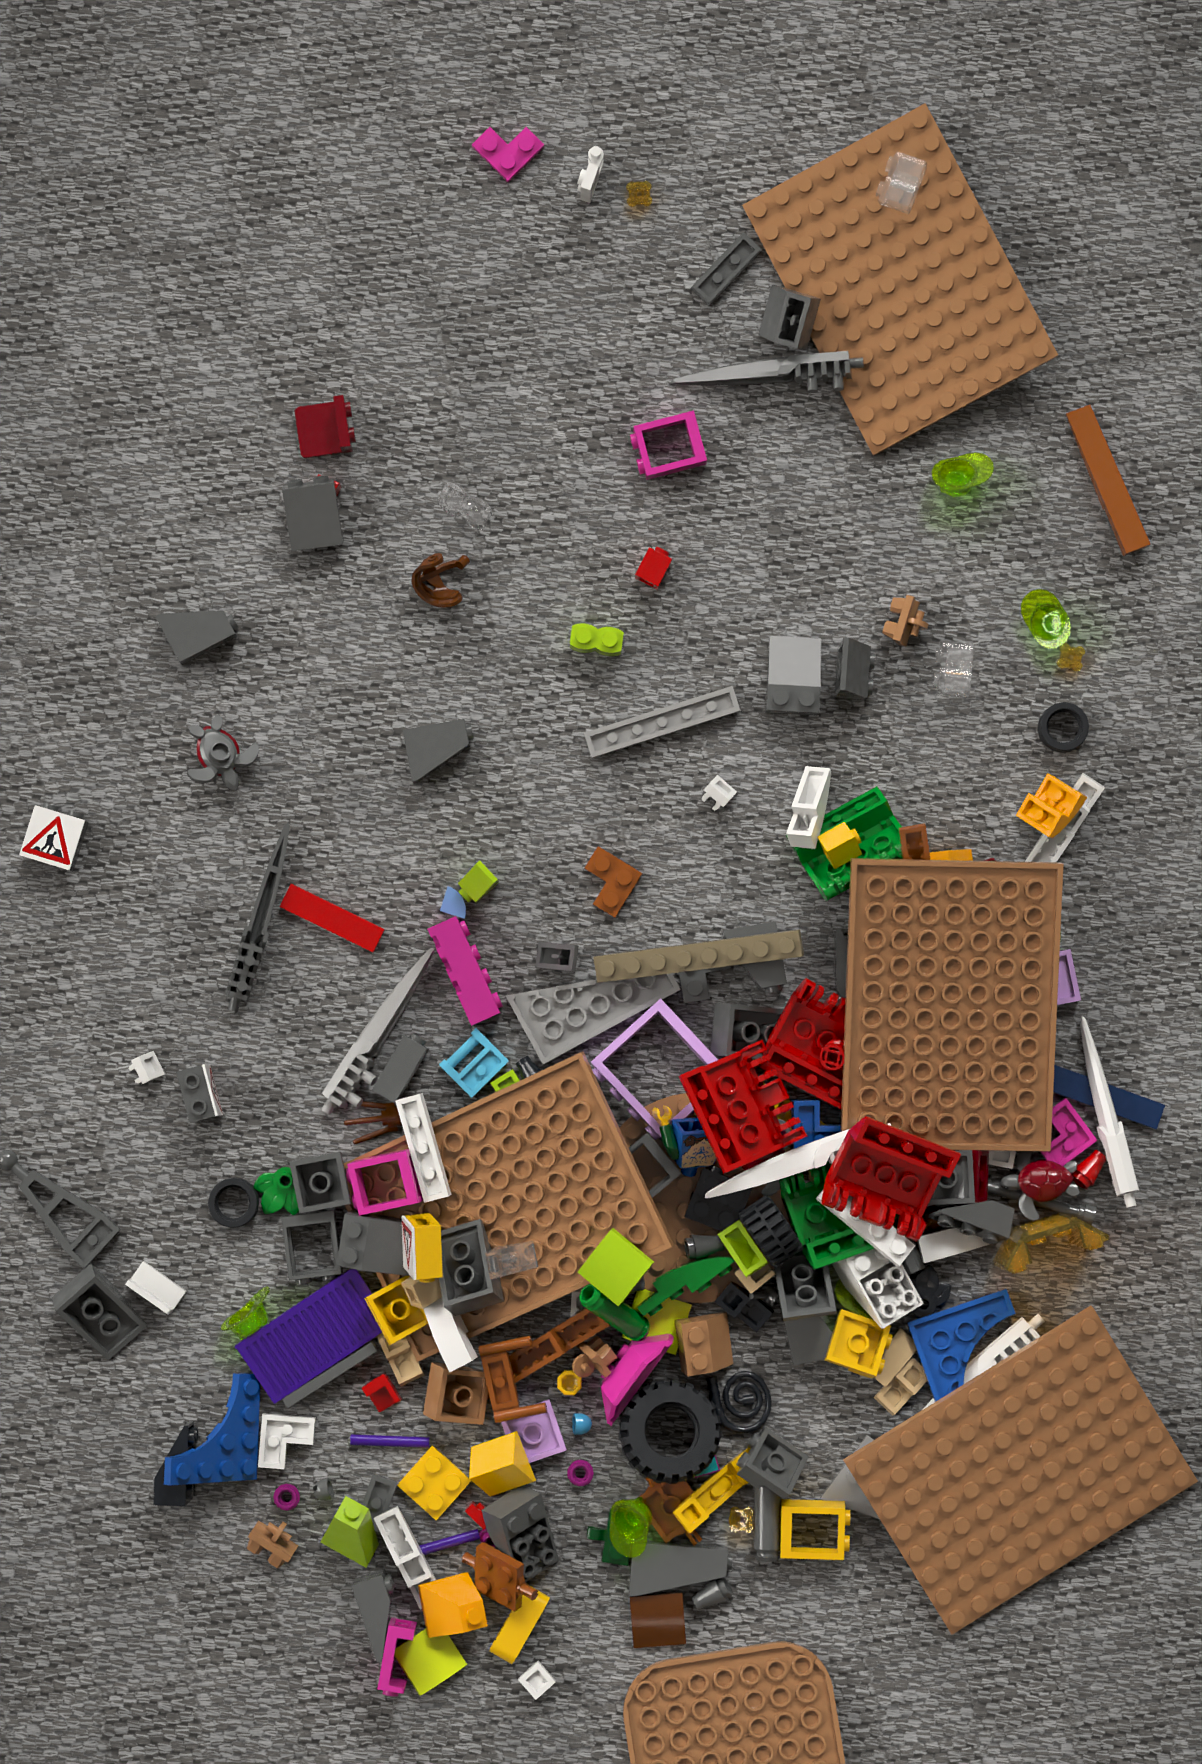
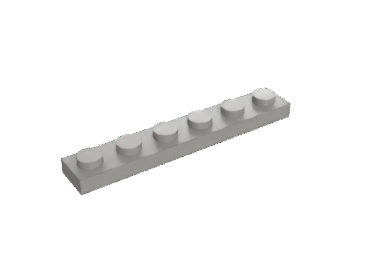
(662, 722)

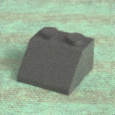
(320, 1182)

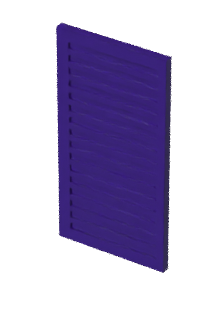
(311, 1336)

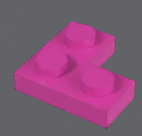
(511, 157)
(1073, 1134)

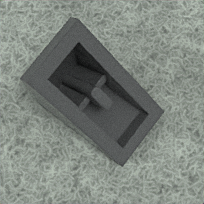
(557, 956)

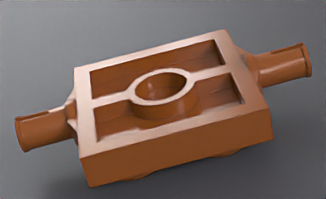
(662, 1501)
(499, 1576)

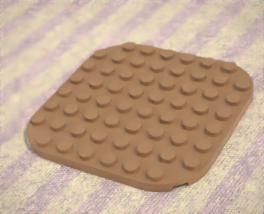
(734, 1709)

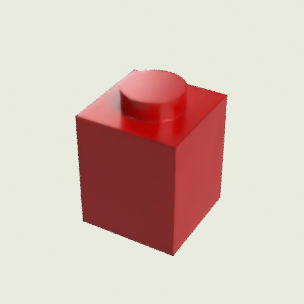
(654, 567)

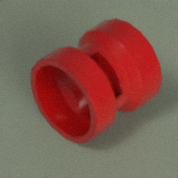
(835, 1050)

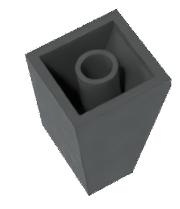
(766, 974)

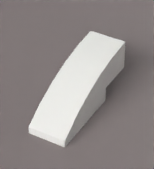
(809, 807)
(946, 1243)
(449, 1335)

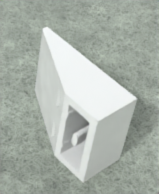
(878, 1286)

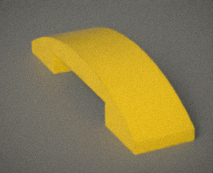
(710, 1495)

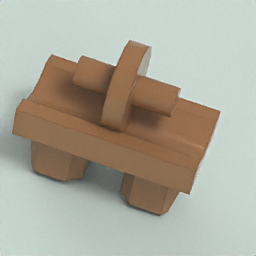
(909, 621)
(595, 1356)
(274, 1540)

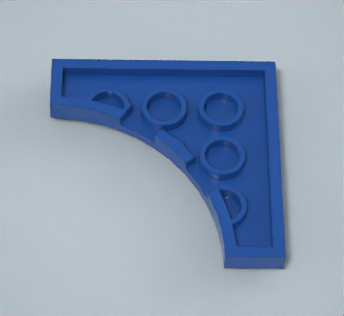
(949, 1337)
(231, 1445)

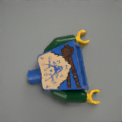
(685, 1142)

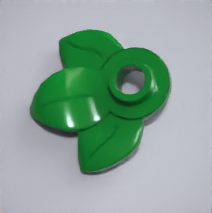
(276, 1193)

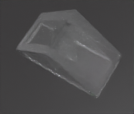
(511, 1259)

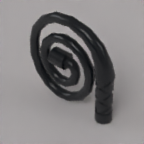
(746, 1400)

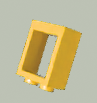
(791, 1506)

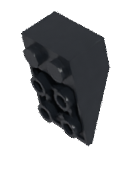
(176, 1494)

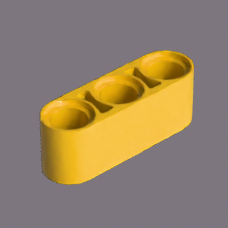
(518, 1627)

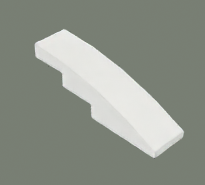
(1051, 849)
(404, 1550)

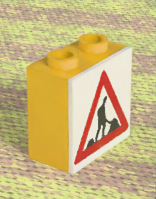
(422, 1247)

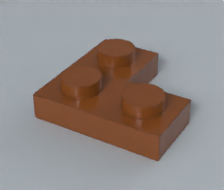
(619, 880)

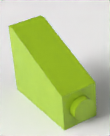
(352, 1532)

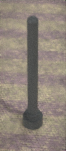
(1084, 1213)

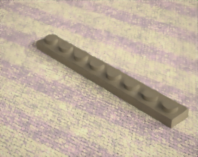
(699, 956)

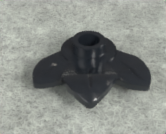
(929, 1289)

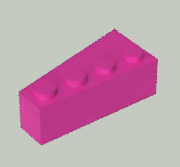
(464, 971)

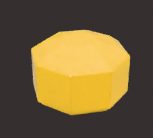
(569, 1382)

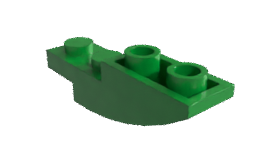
(693, 1274)

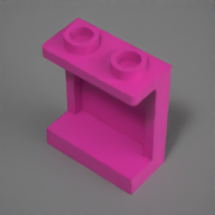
(396, 1629)

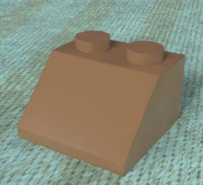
(704, 1343)
(456, 1395)

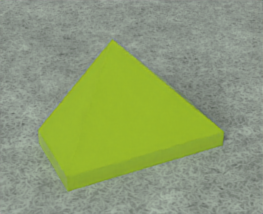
(742, 1248)

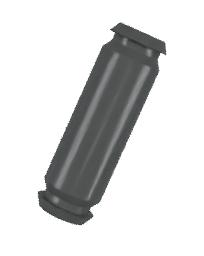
(766, 1524)

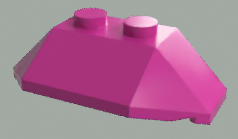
(630, 1371)

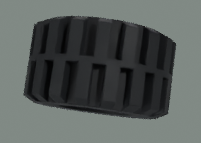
(770, 1231)

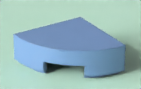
(453, 903)

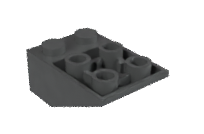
(522, 1529)

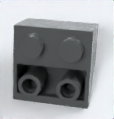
(789, 317)

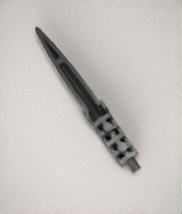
(782, 369)
(255, 934)

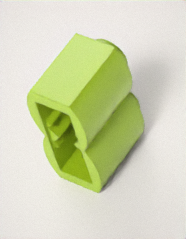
(604, 640)

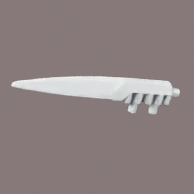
(1109, 1129)
(784, 1165)
(1009, 1342)

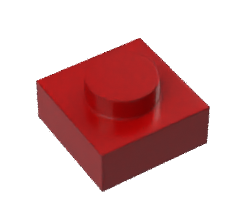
(475, 1513)

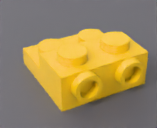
(858, 1344)

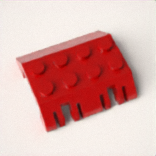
(801, 1035)
(739, 1108)
(887, 1176)

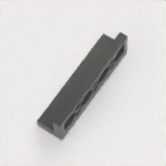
(331, 1373)

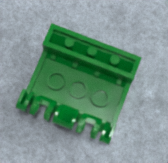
(879, 835)
(822, 1233)

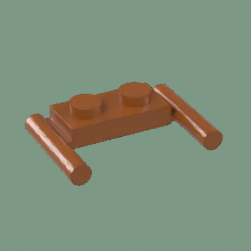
(502, 1383)

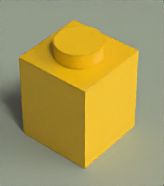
(840, 844)

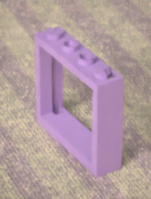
(620, 1092)

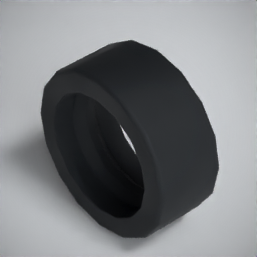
(1079, 715)
(214, 1206)

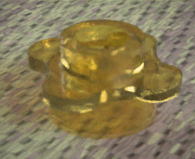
(634, 188)
(1065, 662)
(734, 1519)

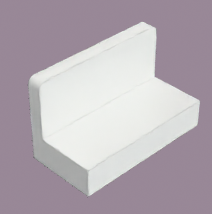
(156, 1288)

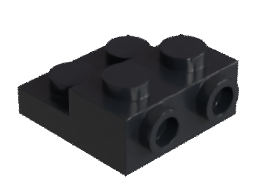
(716, 1211)

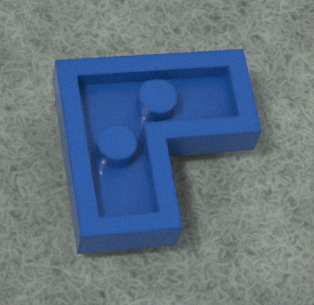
(809, 1115)

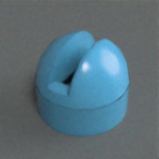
(580, 1423)

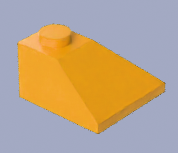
(451, 1605)

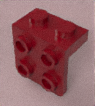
(325, 428)

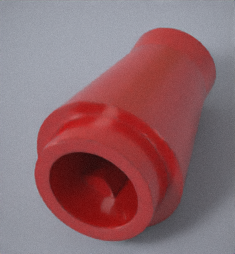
(1089, 1169)

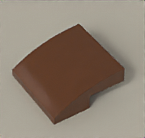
(657, 1620)

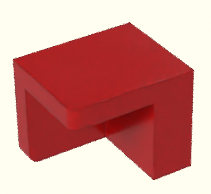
(381, 1392)

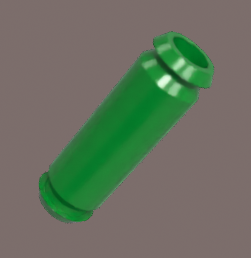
(621, 1318)

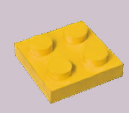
(434, 1482)

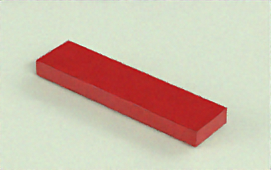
(332, 918)

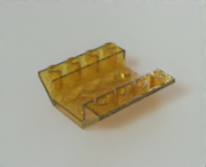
(1014, 1253)

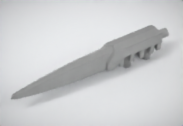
(370, 1041)

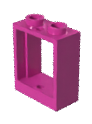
(699, 456)
(408, 1174)

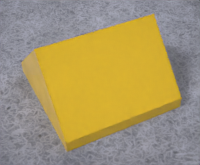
(394, 1312)
(500, 1465)

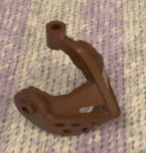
(440, 595)

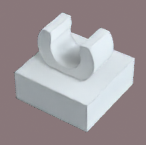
(719, 791)
(147, 1067)
(536, 1680)

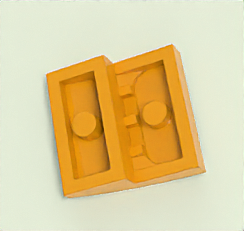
(1051, 806)

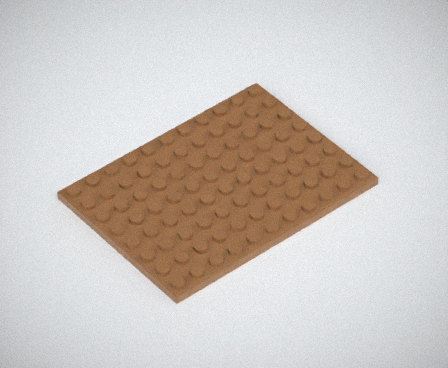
(907, 292)
(953, 1000)
(536, 1168)
(1021, 1470)

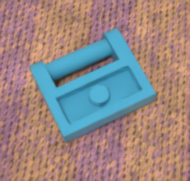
(480, 1069)

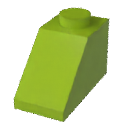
(477, 883)

